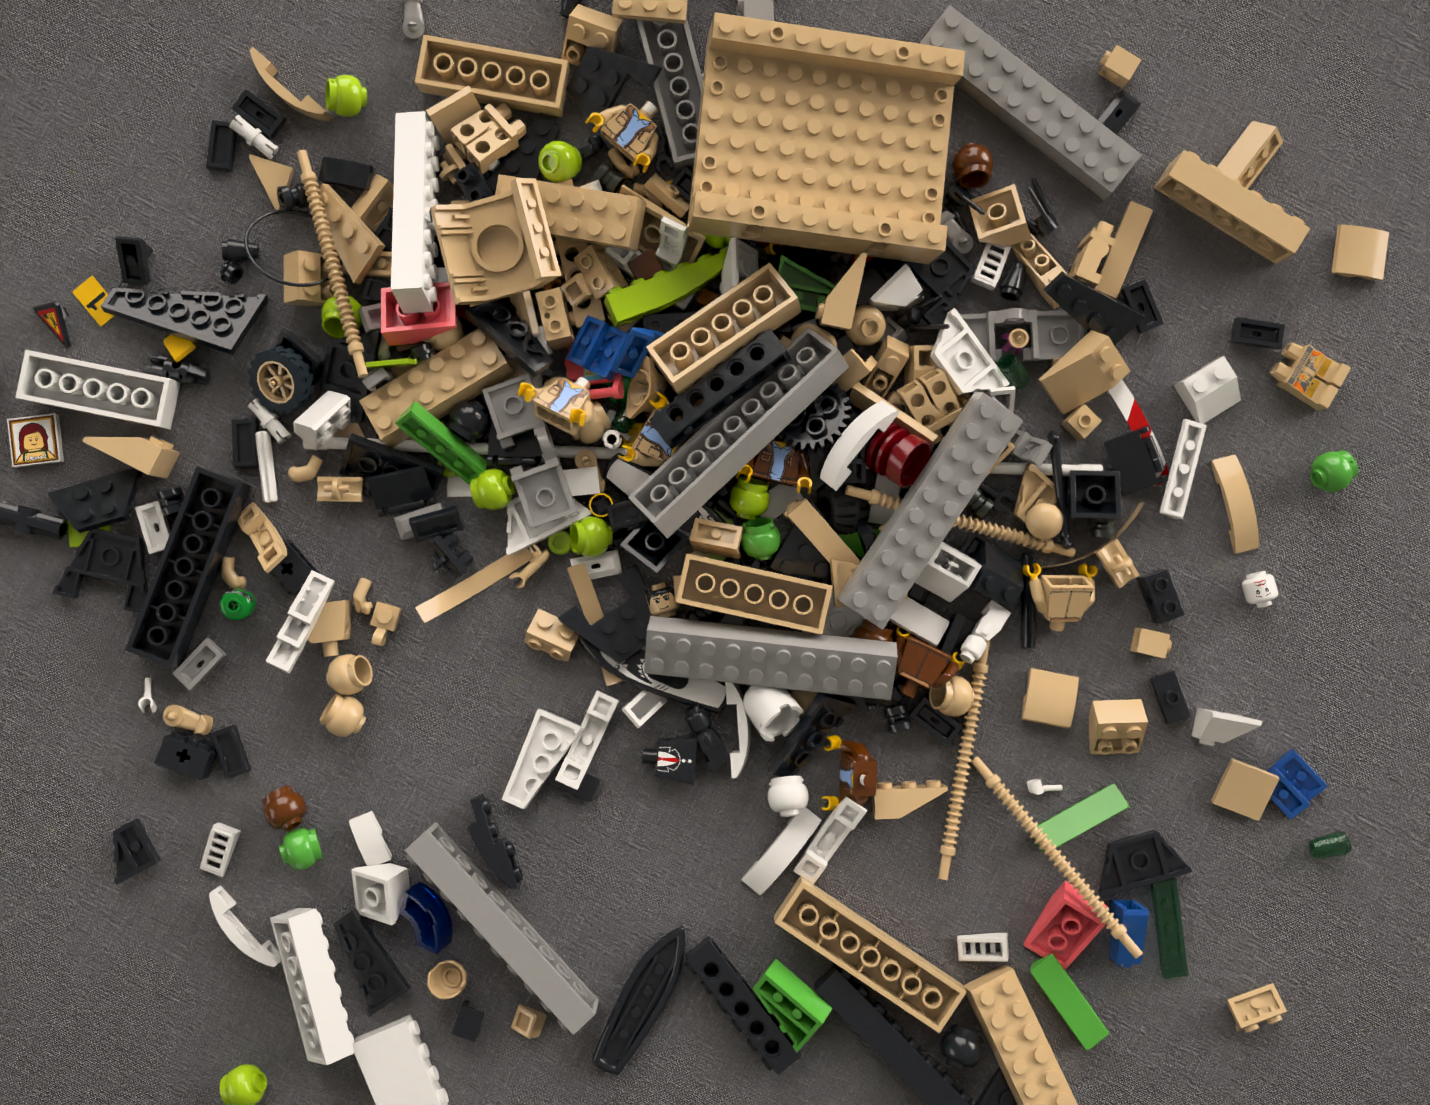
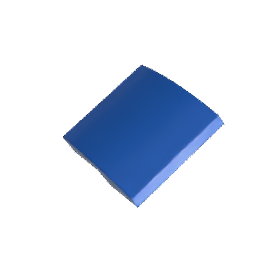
(597, 347)
(634, 351)
(1296, 784)

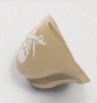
(644, 388)

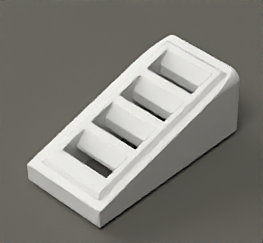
(982, 280)
(232, 835)
(993, 938)

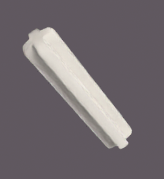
(266, 466)

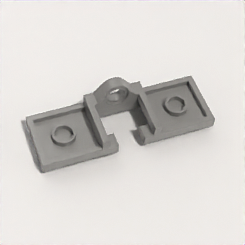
(1051, 331)
(540, 489)

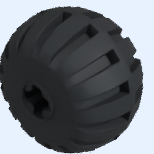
(840, 510)

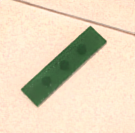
(1169, 928)

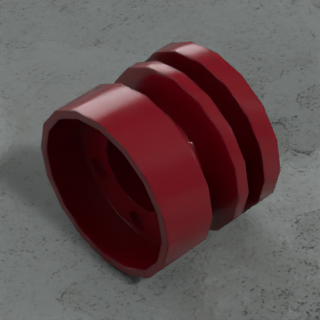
(898, 455)

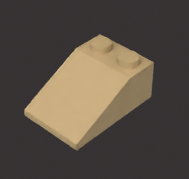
(840, 304)
(1084, 372)
(147, 455)

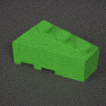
(805, 284)
(792, 1003)

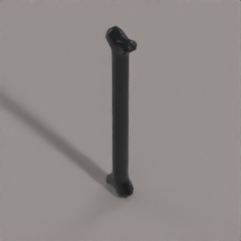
(1053, 439)

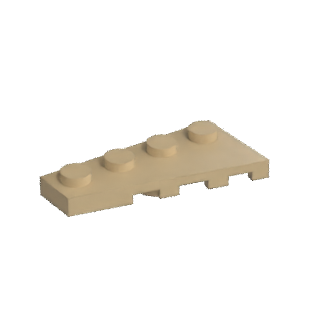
(352, 238)

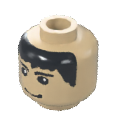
(662, 600)

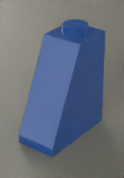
(1135, 920)

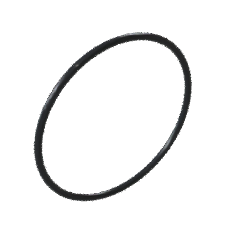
(264, 272)

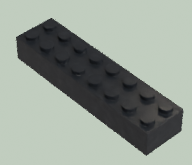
(188, 567)

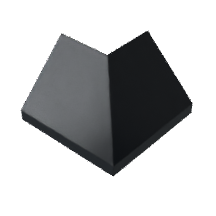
(652, 547)

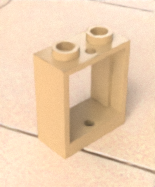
(555, 318)

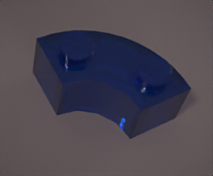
(428, 917)

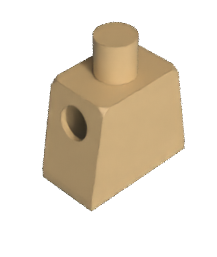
(332, 626)

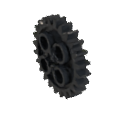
(814, 416)

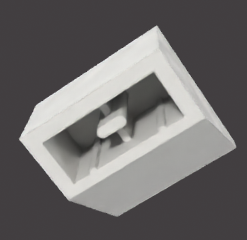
(323, 419)
(948, 572)

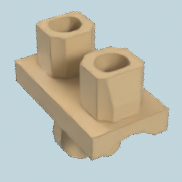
(453, 163)
(340, 489)
(1117, 563)

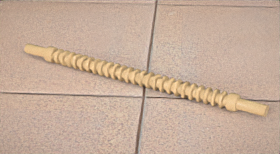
(310, 183)
(875, 497)
(948, 849)
(1118, 930)

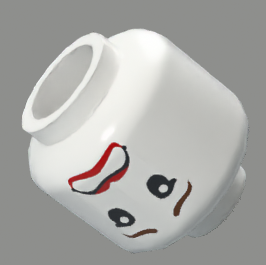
(1260, 589)

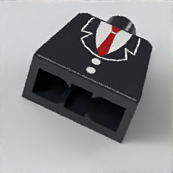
(674, 758)

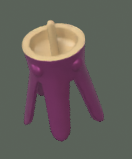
(1016, 339)

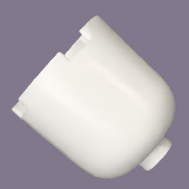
(771, 711)

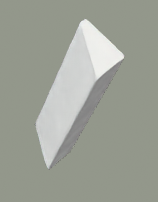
(1182, 469)
(920, 621)

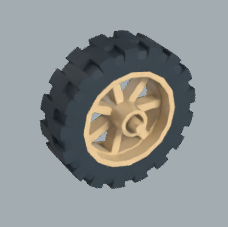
(296, 377)

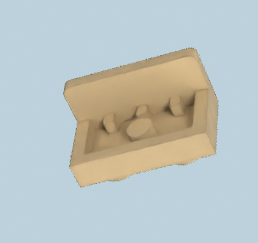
(550, 636)

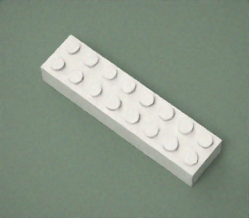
(413, 224)

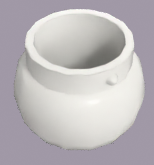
(788, 795)

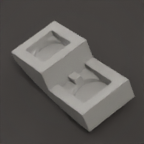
(1029, 448)

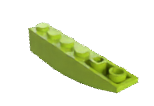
(662, 290)

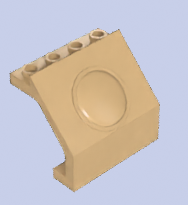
(496, 244)

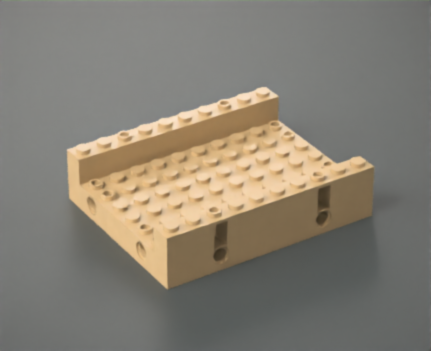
(823, 139)

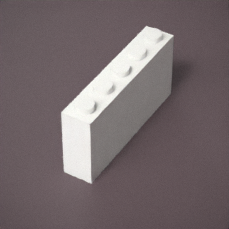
(398, 1065)

